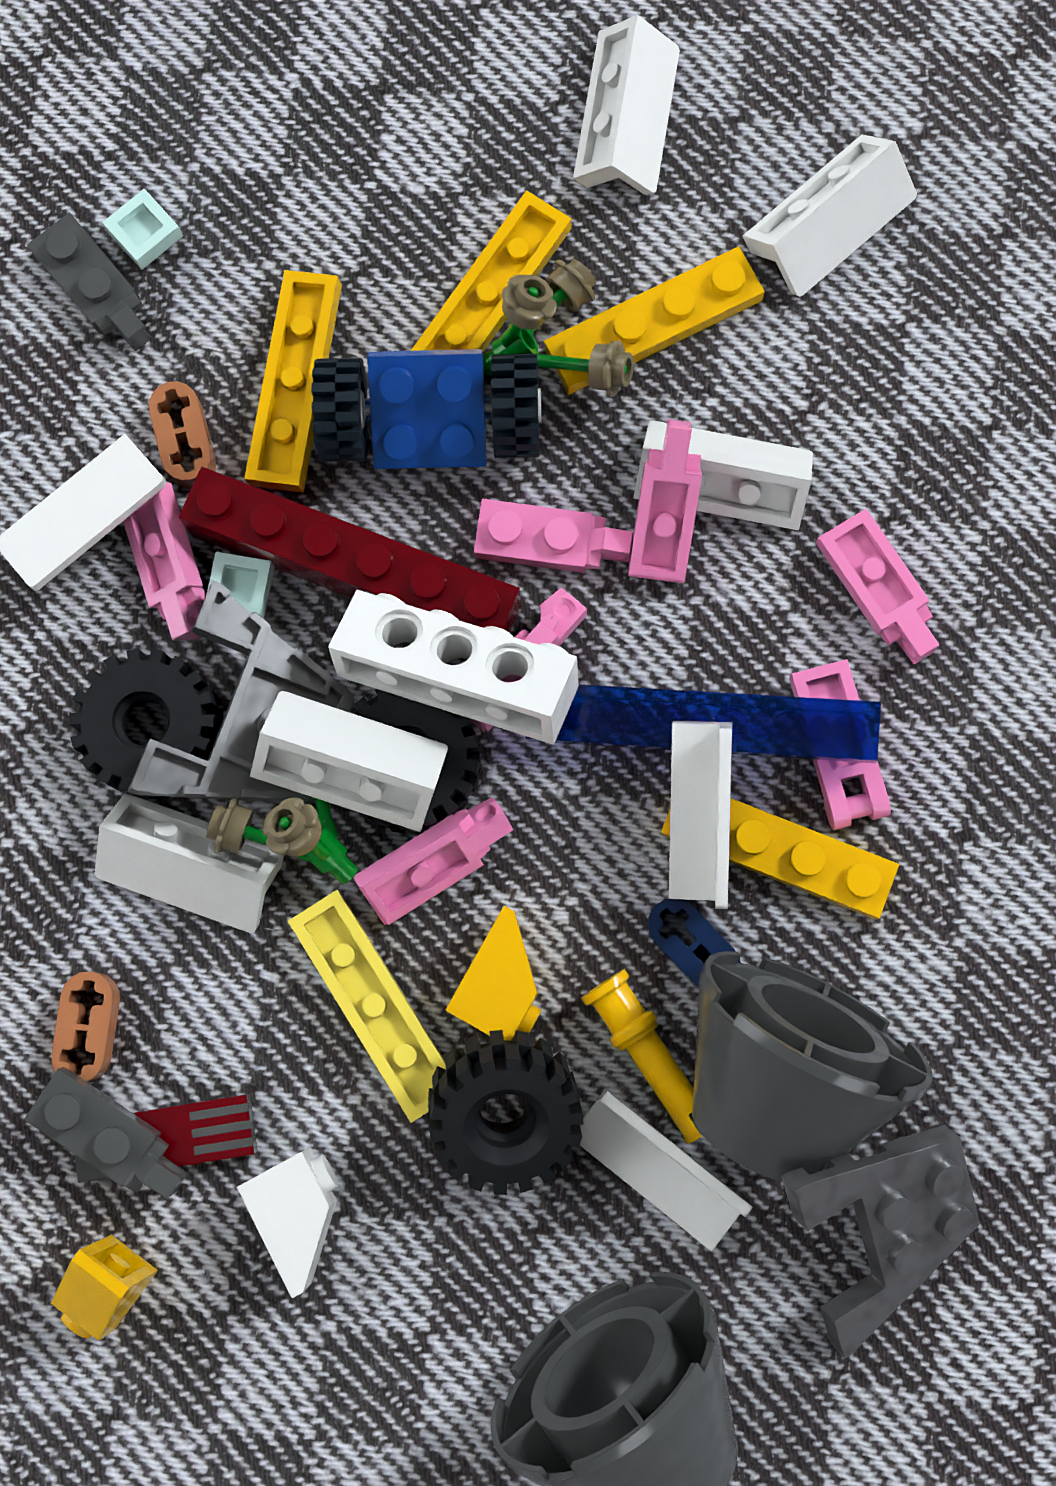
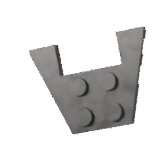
(268, 670)
(911, 1215)

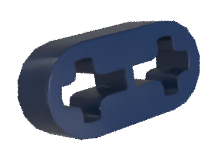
(697, 927)

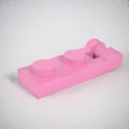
(836, 682)

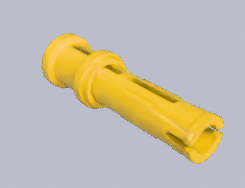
(634, 1030)

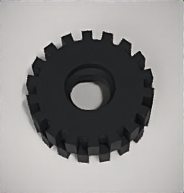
(133, 681)
(461, 761)
(511, 1149)

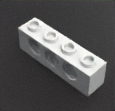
(474, 689)

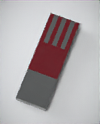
(197, 1132)

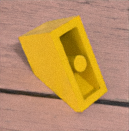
(499, 983)
(101, 1287)

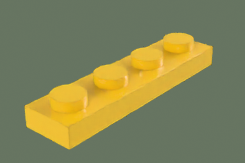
(517, 248)
(662, 314)
(284, 414)
(807, 860)

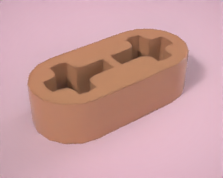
(170, 437)
(71, 1025)

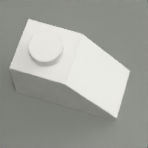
(293, 1214)

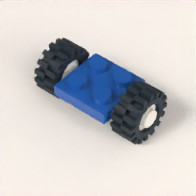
(425, 408)

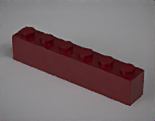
(339, 552)

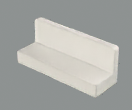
(627, 106)
(834, 212)
(744, 476)
(80, 512)
(348, 760)
(700, 811)
(174, 862)
(660, 1170)

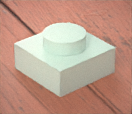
(142, 229)
(246, 578)

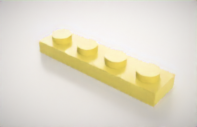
(370, 1000)

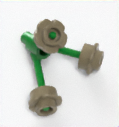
(533, 300)
(286, 830)

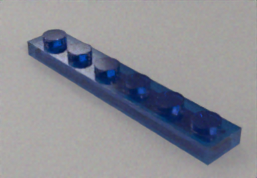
(759, 722)

